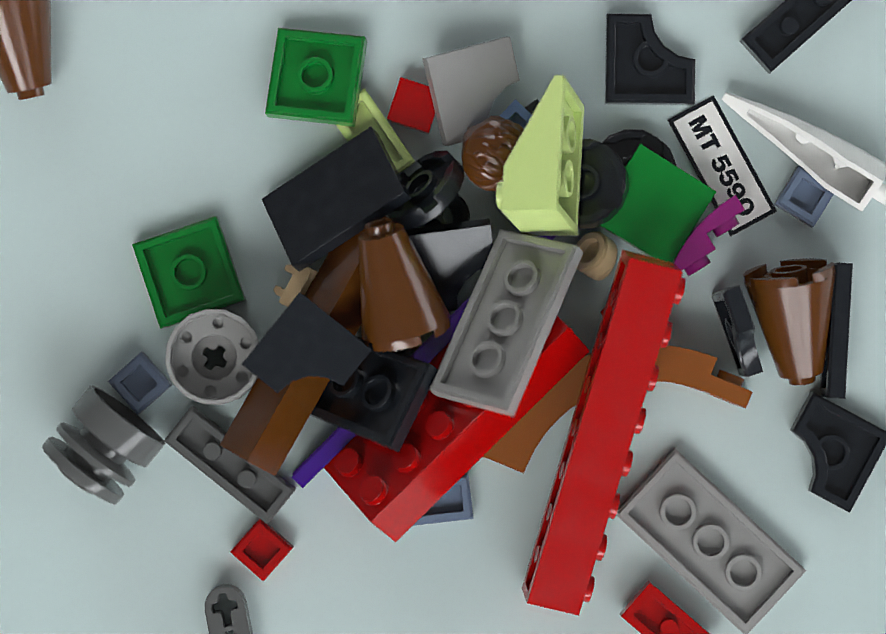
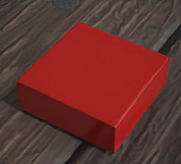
(412, 106)
(262, 549)

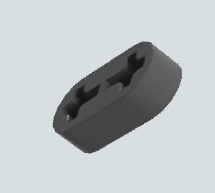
(239, 615)

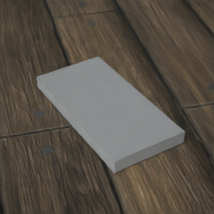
(506, 322)
(710, 541)

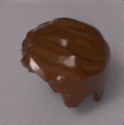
(487, 150)

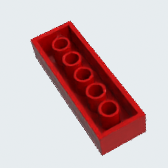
(441, 444)

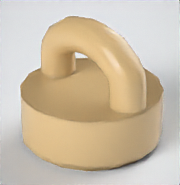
(598, 255)

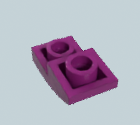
(698, 245)

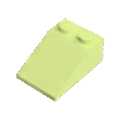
(545, 166)

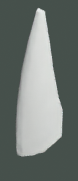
(827, 158)

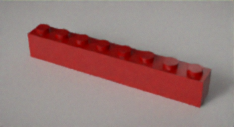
(602, 432)

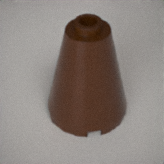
(25, 46)
(396, 290)
(794, 314)

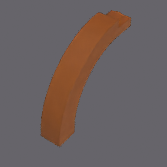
(675, 366)

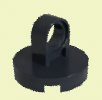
(431, 191)

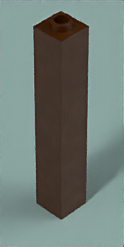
(273, 420)

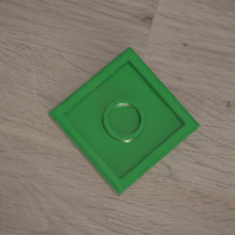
(316, 77)
(659, 206)
(188, 271)

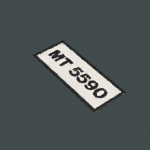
(721, 161)

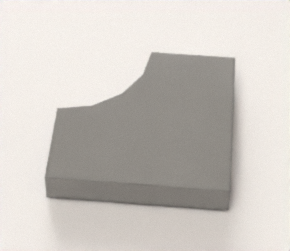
(467, 83)

